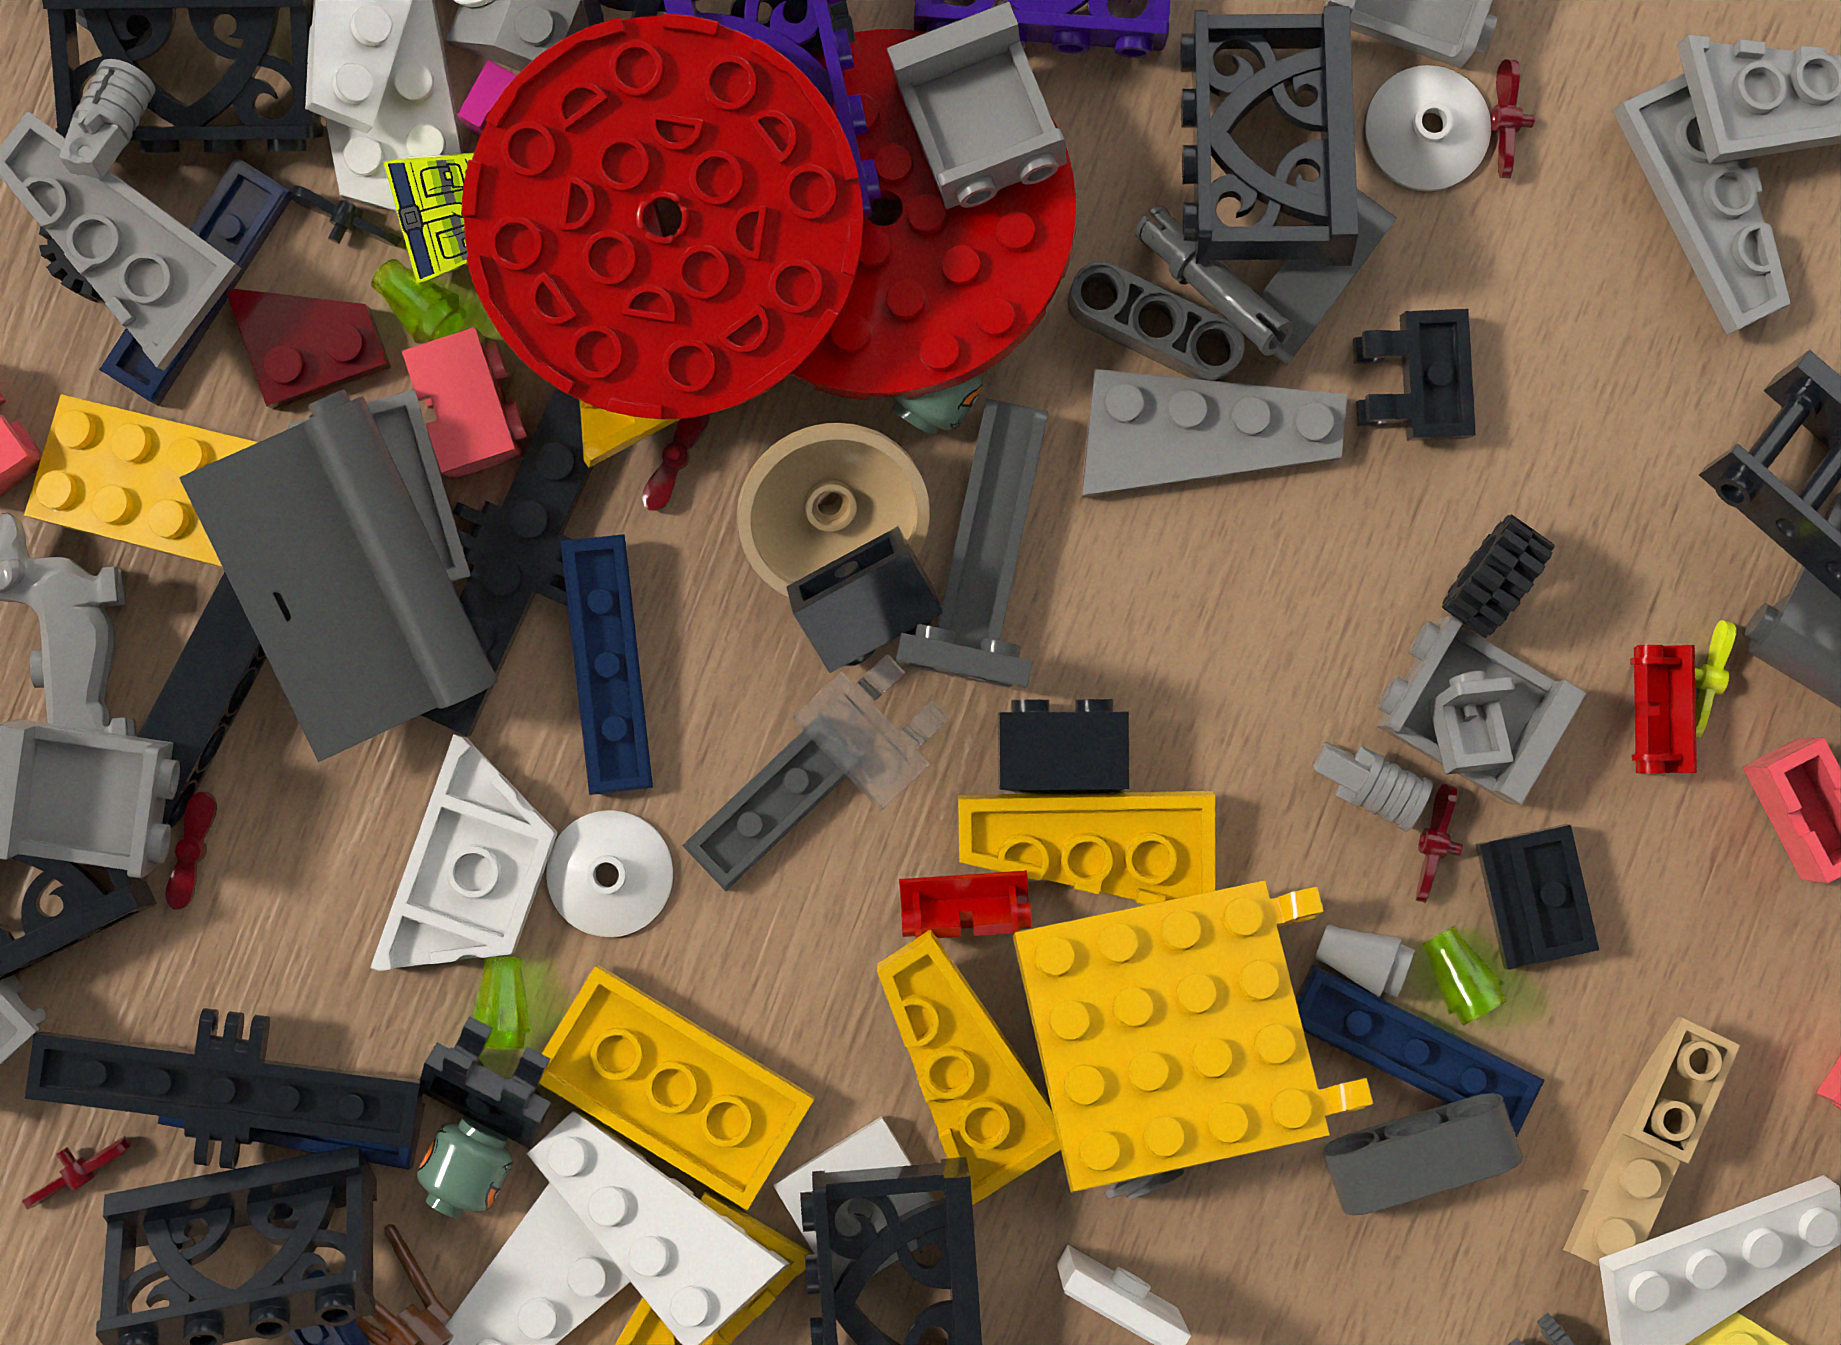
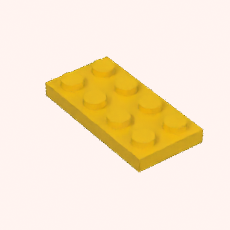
(120, 477)
(673, 1087)

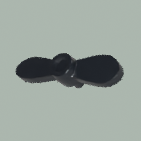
(343, 216)

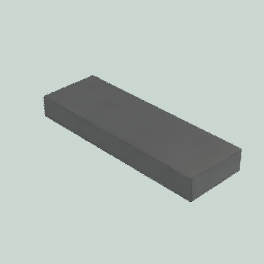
(764, 811)

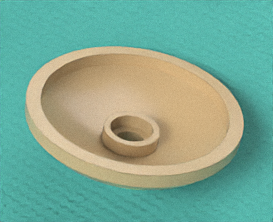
(793, 534)

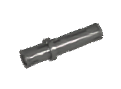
(1214, 282)

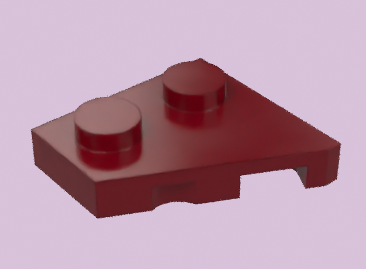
(305, 343)

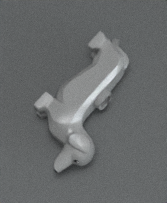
(73, 628)

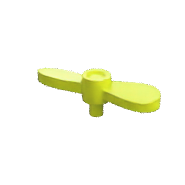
(1712, 676)

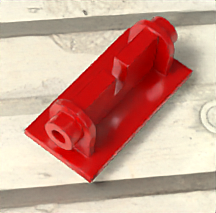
(1665, 709)
(977, 901)

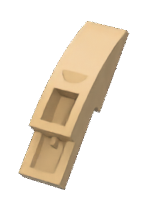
(1650, 1139)

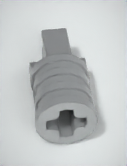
(106, 118)
(1375, 784)

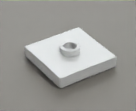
(865, 1149)
(1121, 1298)

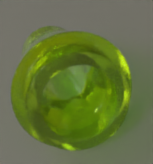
(422, 307)
(1463, 977)
(503, 1003)

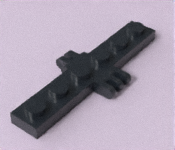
(520, 545)
(224, 1088)

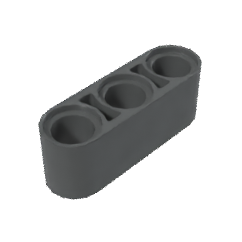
(1308, 288)
(1137, 295)
(1422, 1154)

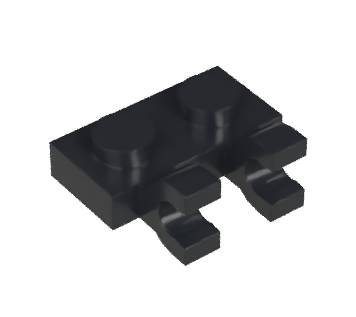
(1435, 375)
(499, 1103)

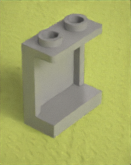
(1431, 28)
(977, 107)
(1532, 713)
(85, 796)

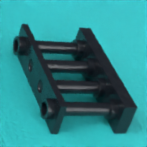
(1808, 397)

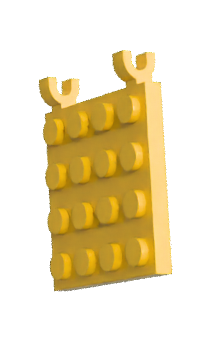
(1175, 1034)

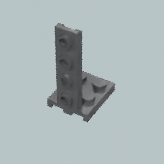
(985, 556)

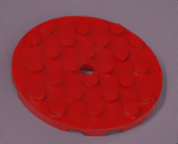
(641, 119)
(939, 286)

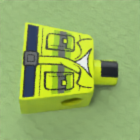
(429, 211)

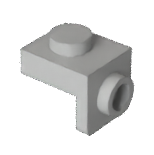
(1472, 723)

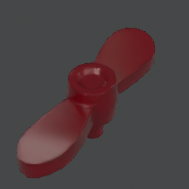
(1506, 116)
(675, 458)
(1435, 841)
(189, 851)
(76, 1171)

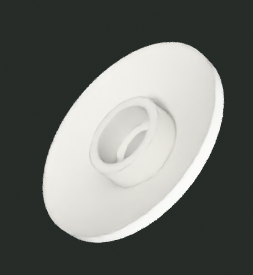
(1409, 151)
(642, 865)

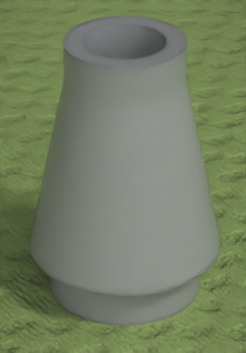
(1366, 958)

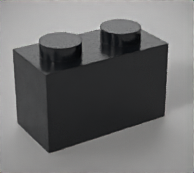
(864, 600)
(1063, 748)

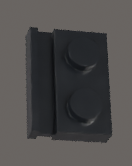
(1537, 896)

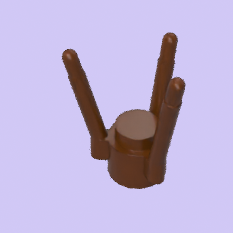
(411, 1325)

